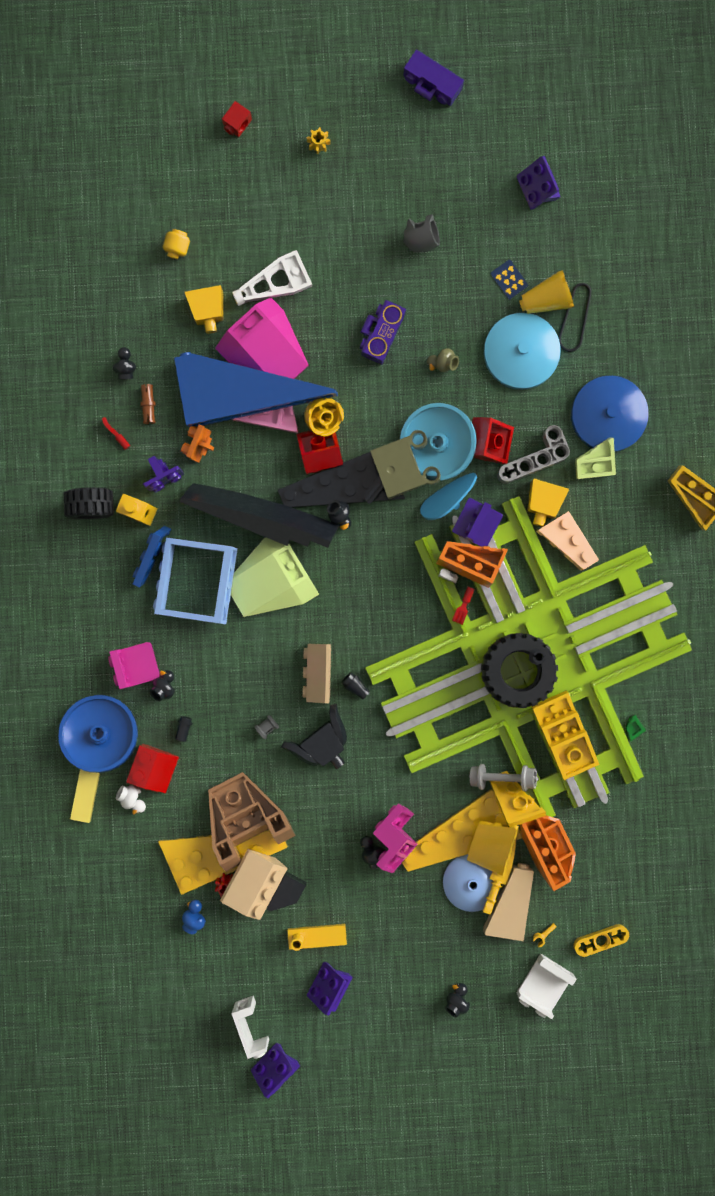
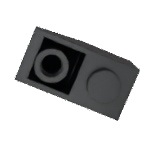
(287, 892)

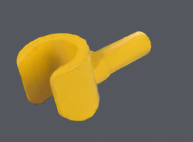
(543, 935)

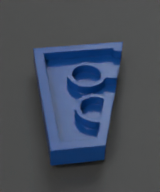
(154, 547)

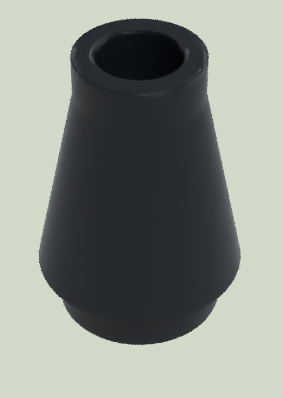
(355, 685)

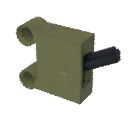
(399, 469)

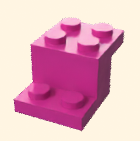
(394, 838)

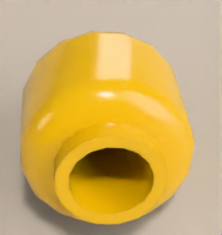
(176, 244)

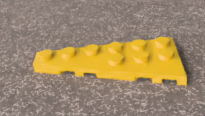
(456, 833)
(196, 864)

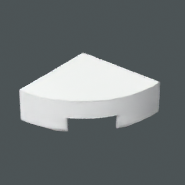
(448, 576)

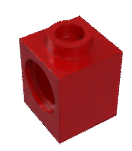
(236, 119)

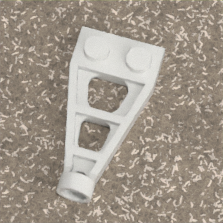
(296, 274)

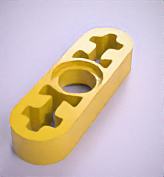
(590, 950)

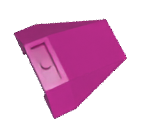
(264, 342)

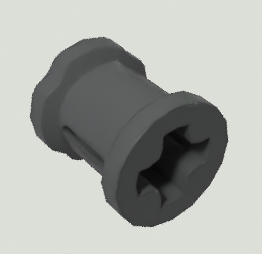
(266, 727)

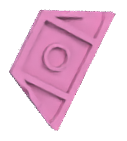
(279, 419)

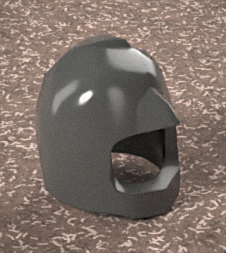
(422, 235)

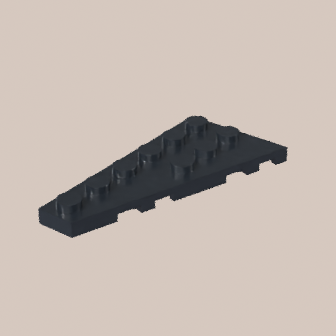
(340, 483)

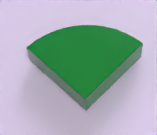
(634, 728)

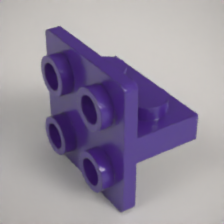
(538, 183)
(163, 475)
(477, 522)
(328, 988)
(274, 1070)

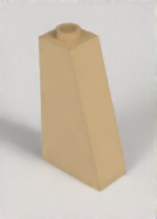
(512, 905)

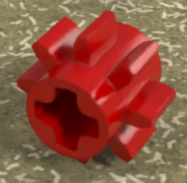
(222, 883)

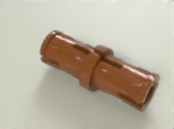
(148, 404)

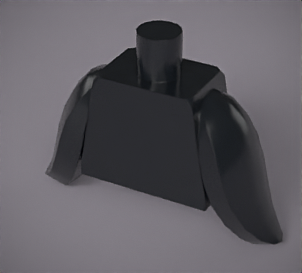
(323, 744)

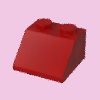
(493, 439)
(319, 451)
(152, 769)

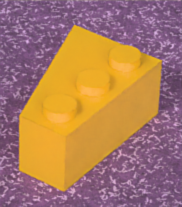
(695, 495)

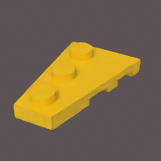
(515, 803)

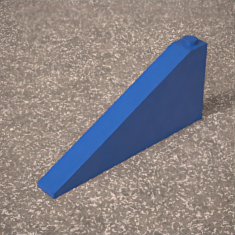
(226, 391)

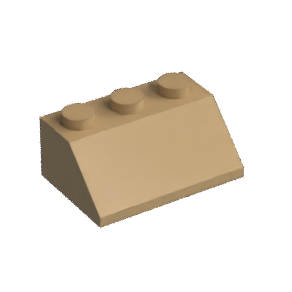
(317, 673)
(254, 884)

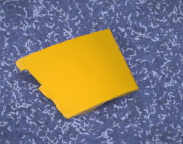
(492, 846)

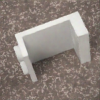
(544, 986)
(241, 1010)

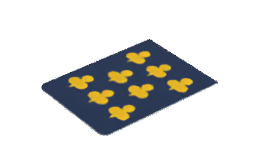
(509, 279)

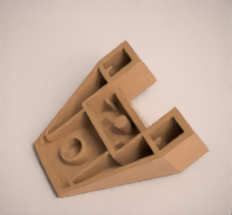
(238, 814)

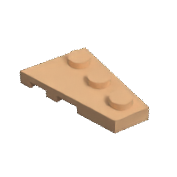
(569, 539)

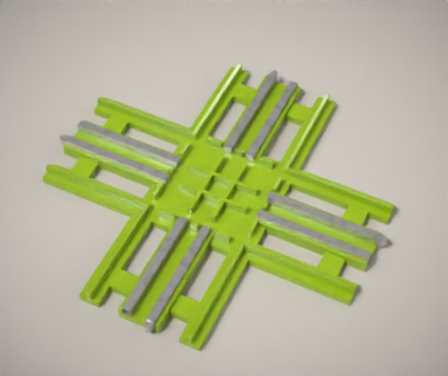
(545, 617)

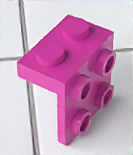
(134, 665)

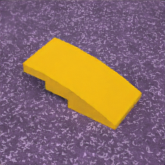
(565, 735)

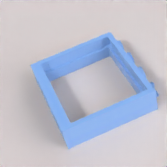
(225, 583)

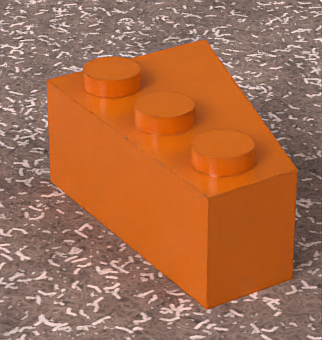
(472, 562)

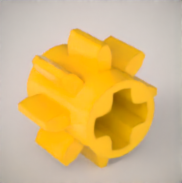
(315, 135)

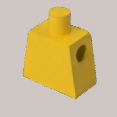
(206, 306)
(545, 500)
(136, 509)

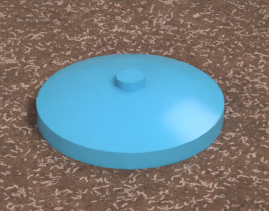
(522, 351)
(449, 439)

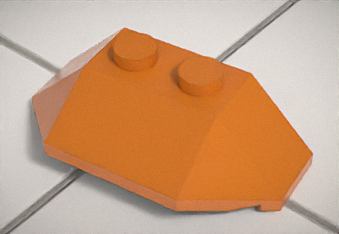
(549, 850)

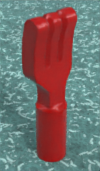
(120, 439)
(461, 611)

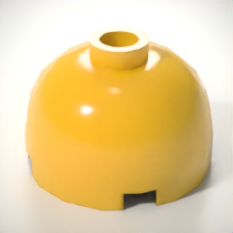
(323, 416)

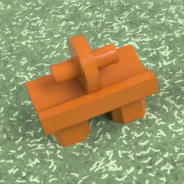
(199, 444)

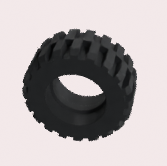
(496, 685)

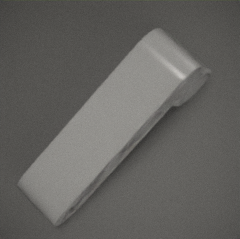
(531, 460)

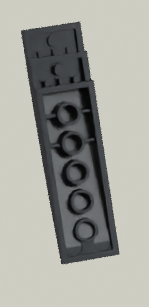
(261, 516)

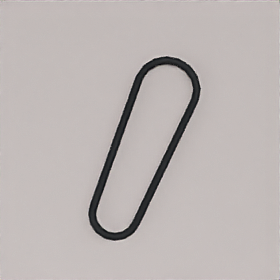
(584, 322)

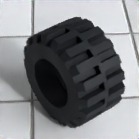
(88, 503)

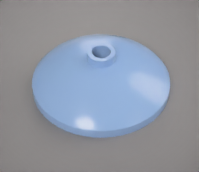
(457, 880)

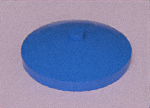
(609, 409)
(98, 734)

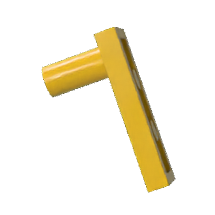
(317, 936)

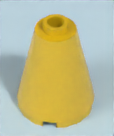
(548, 295)

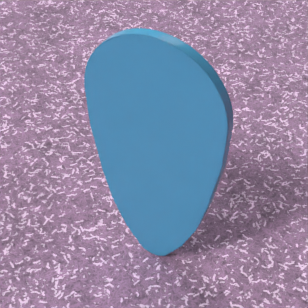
(447, 497)

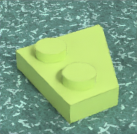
(597, 461)

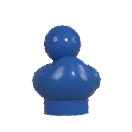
(192, 918)

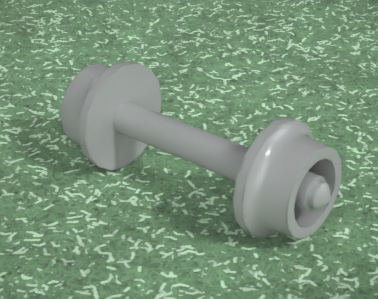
(527, 777)

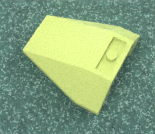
(271, 580)

